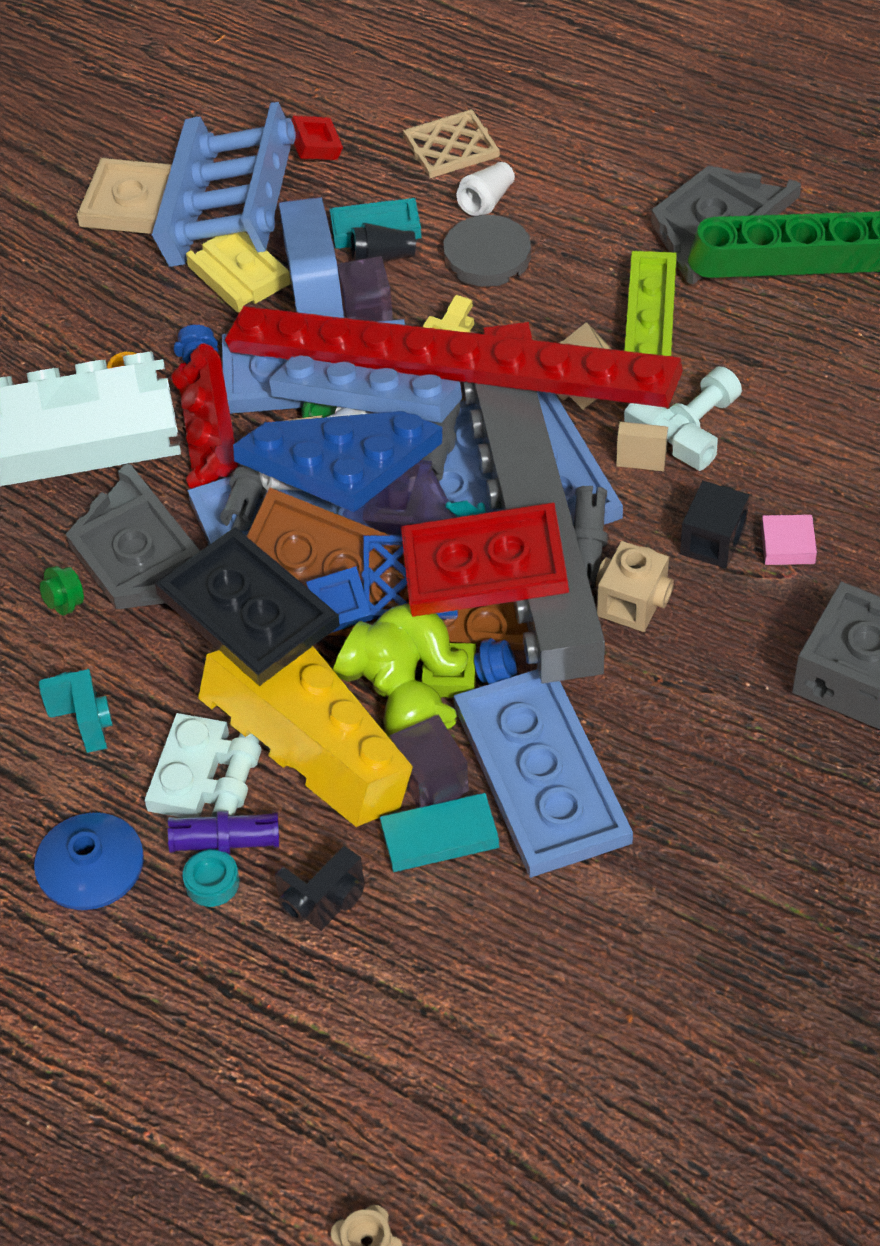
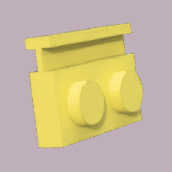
(237, 270)

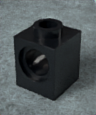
(714, 524)

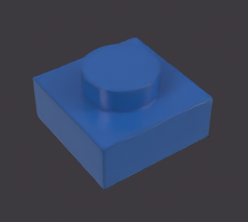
(344, 595)

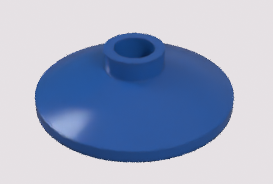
(93, 878)

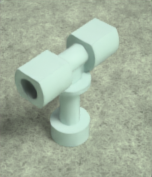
(689, 441)

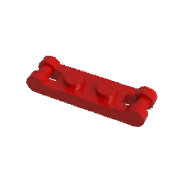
(206, 416)

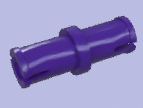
(223, 832)

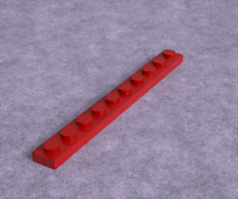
(460, 356)

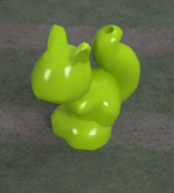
(389, 657)

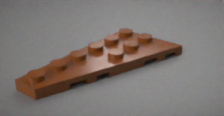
(320, 543)

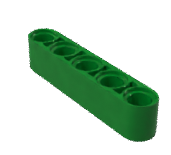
(786, 244)

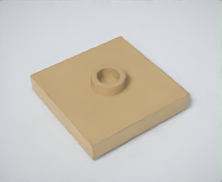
(124, 196)

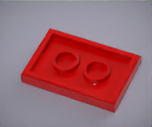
(484, 559)

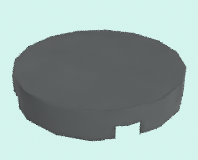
(487, 250)

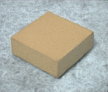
(641, 446)

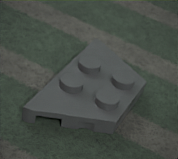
(715, 194)
(129, 542)

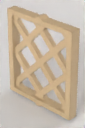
(456, 162)

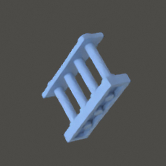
(194, 169)

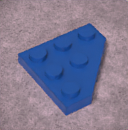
(340, 456)

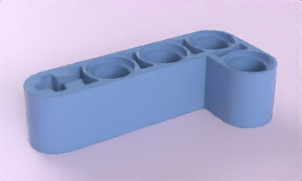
(311, 257)

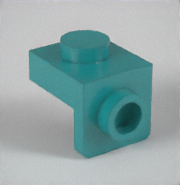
(76, 693)

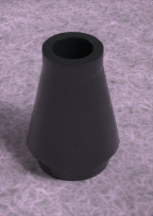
(377, 241)

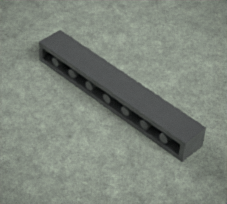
(518, 454)

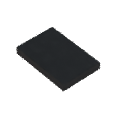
(247, 605)

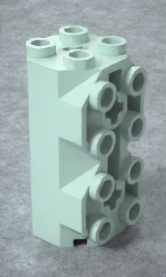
(85, 419)

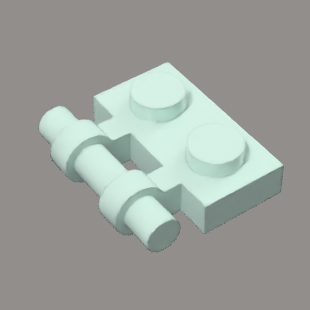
(189, 763)

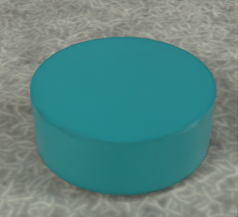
(211, 878)

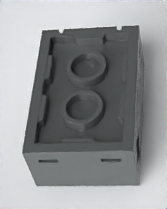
(843, 657)

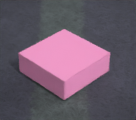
(788, 539)

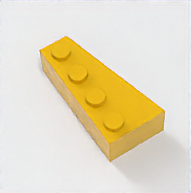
(316, 729)

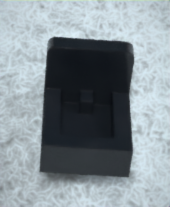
(326, 894)

